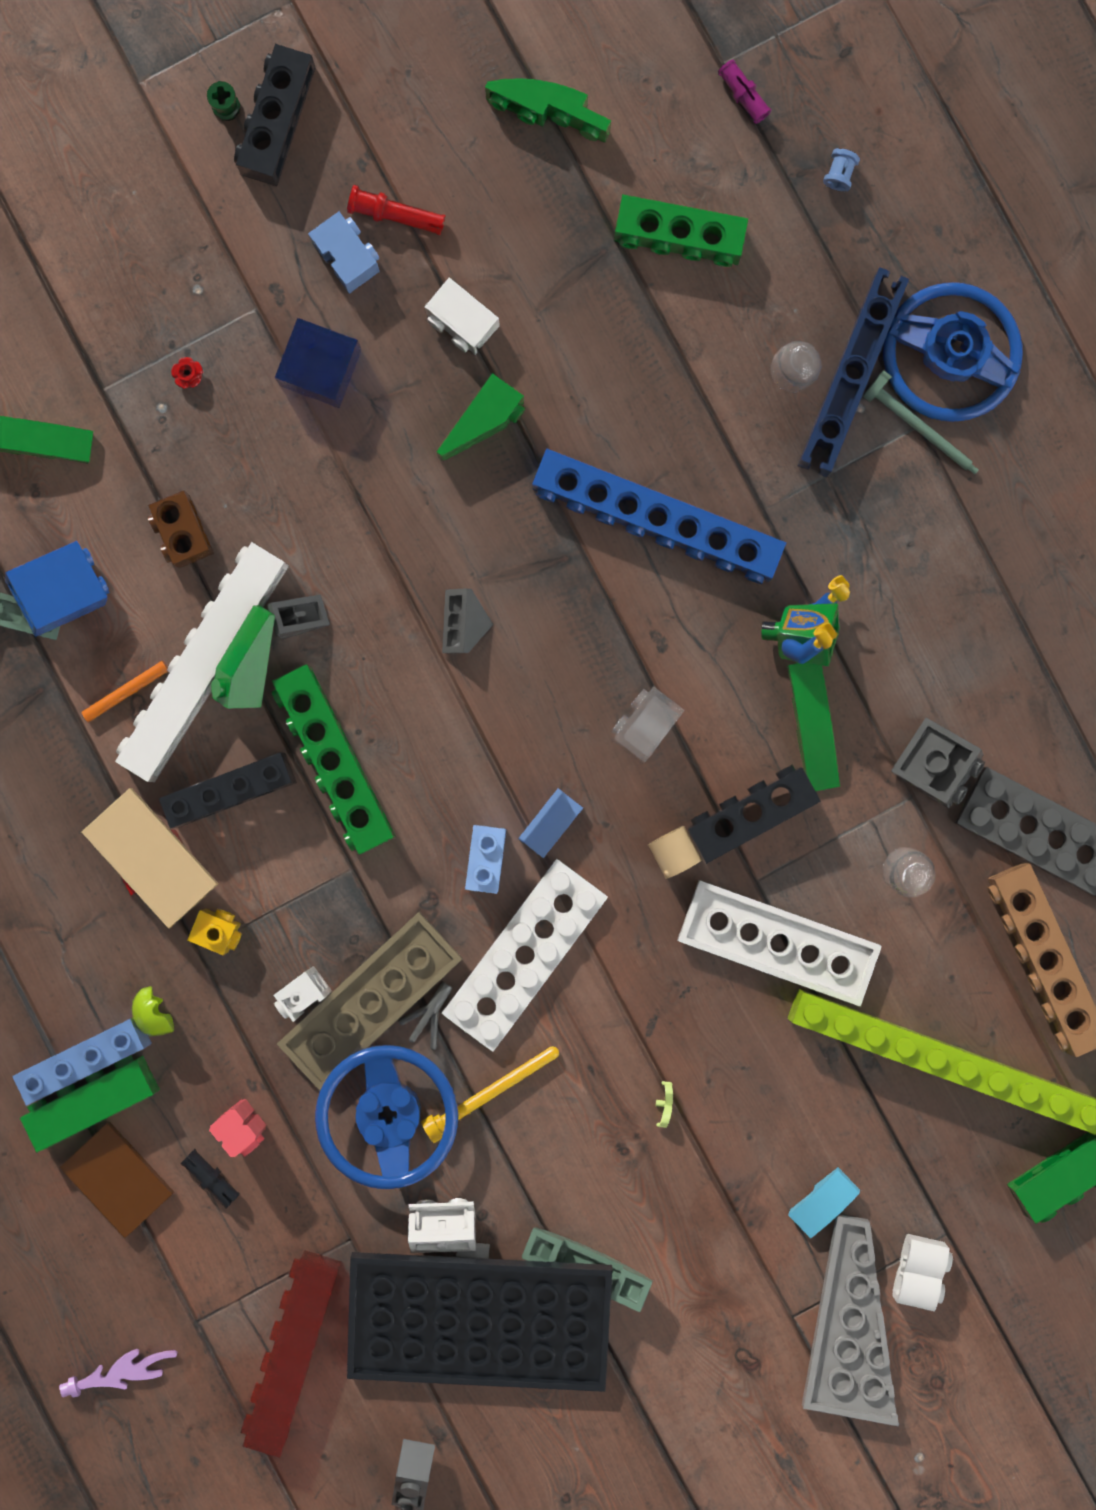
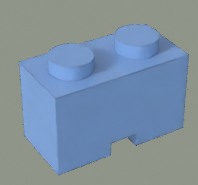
(339, 241)

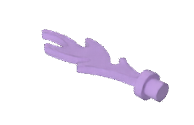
(122, 1369)

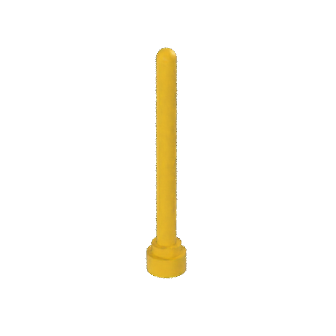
(435, 1124)

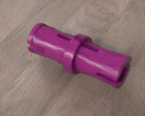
(744, 91)

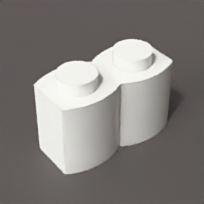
(921, 1272)

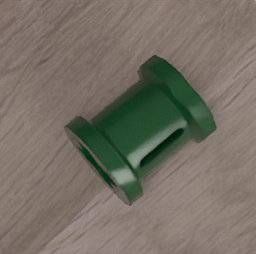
(219, 91)

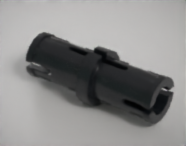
(210, 1178)

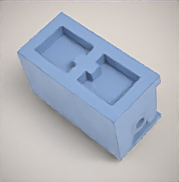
(485, 859)

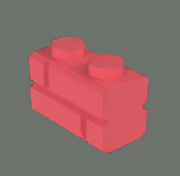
(239, 1129)

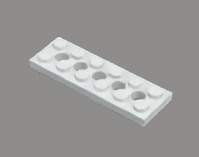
(786, 964)
(531, 976)

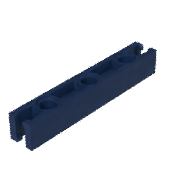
(860, 352)

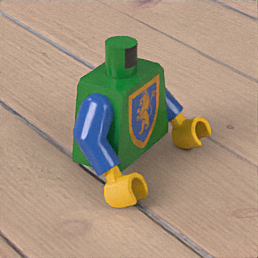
(809, 630)

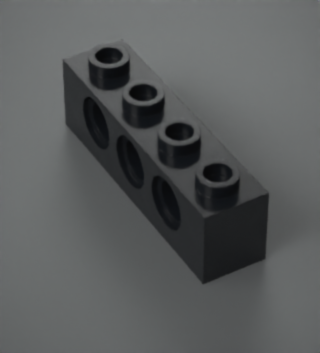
(268, 163)
(227, 790)
(801, 798)

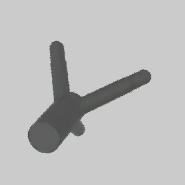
(431, 1011)

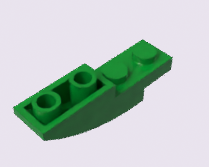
(537, 99)

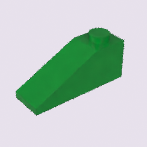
(487, 414)
(243, 667)

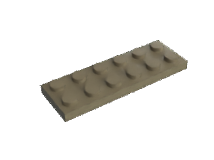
(370, 999)

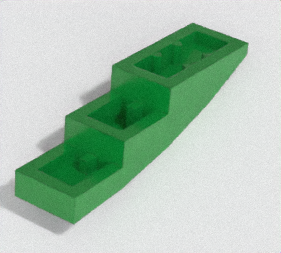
(45, 440)
(814, 725)

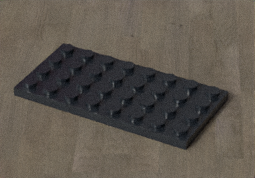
(478, 1321)

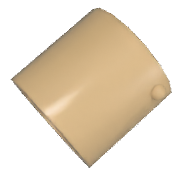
(675, 852)

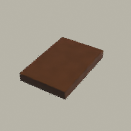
(117, 1179)

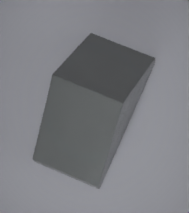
(298, 616)

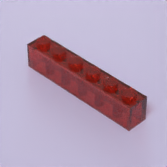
(291, 1354)

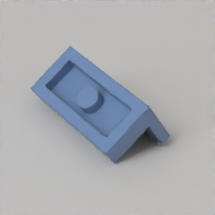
(550, 823)

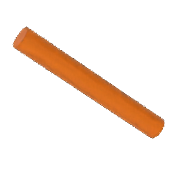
(125, 691)

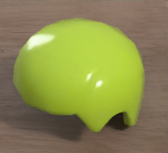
(147, 1015)

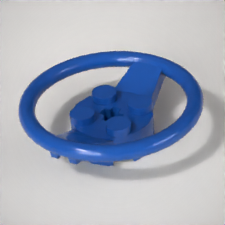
(934, 340)
(393, 1136)

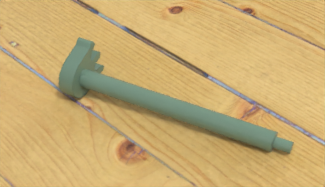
(875, 390)

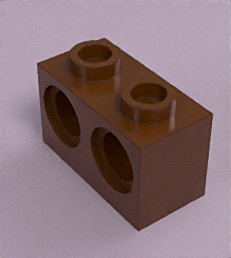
(186, 526)

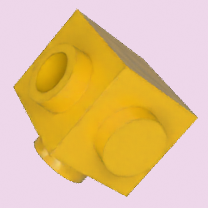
(215, 931)

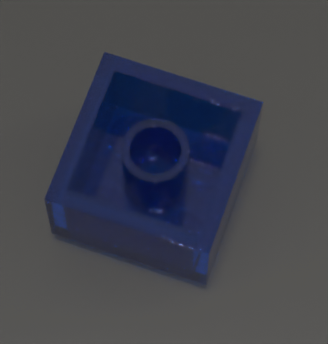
(318, 362)

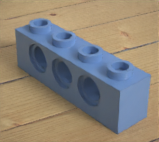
(80, 1061)

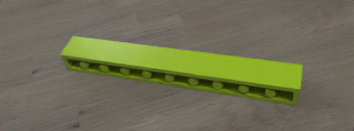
(944, 1060)

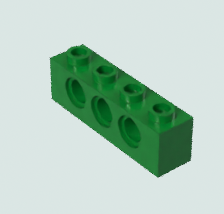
(695, 221)

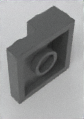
(939, 763)

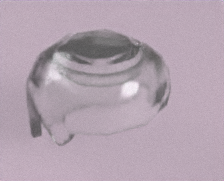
(796, 366)
(909, 872)

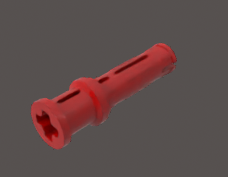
(381, 207)

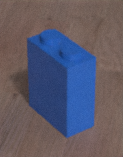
(57, 588)

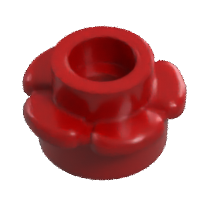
(193, 378)

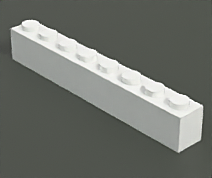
(191, 674)

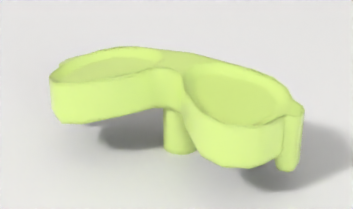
(667, 1104)

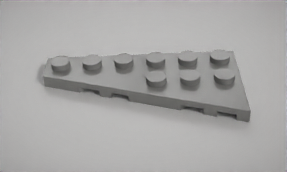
(849, 1347)

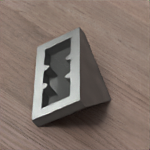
(463, 621)

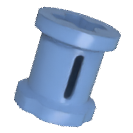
(841, 169)

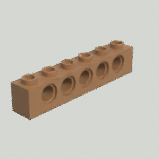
(1003, 888)

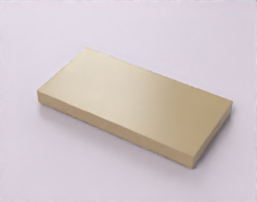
(150, 857)

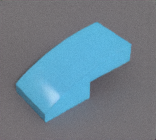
(824, 1203)

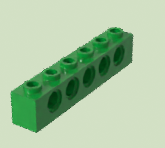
(304, 682)

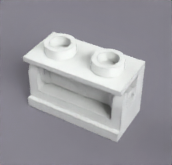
(461, 317)
(301, 994)
(442, 1226)

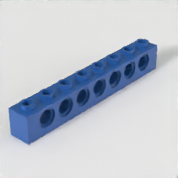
(766, 548)

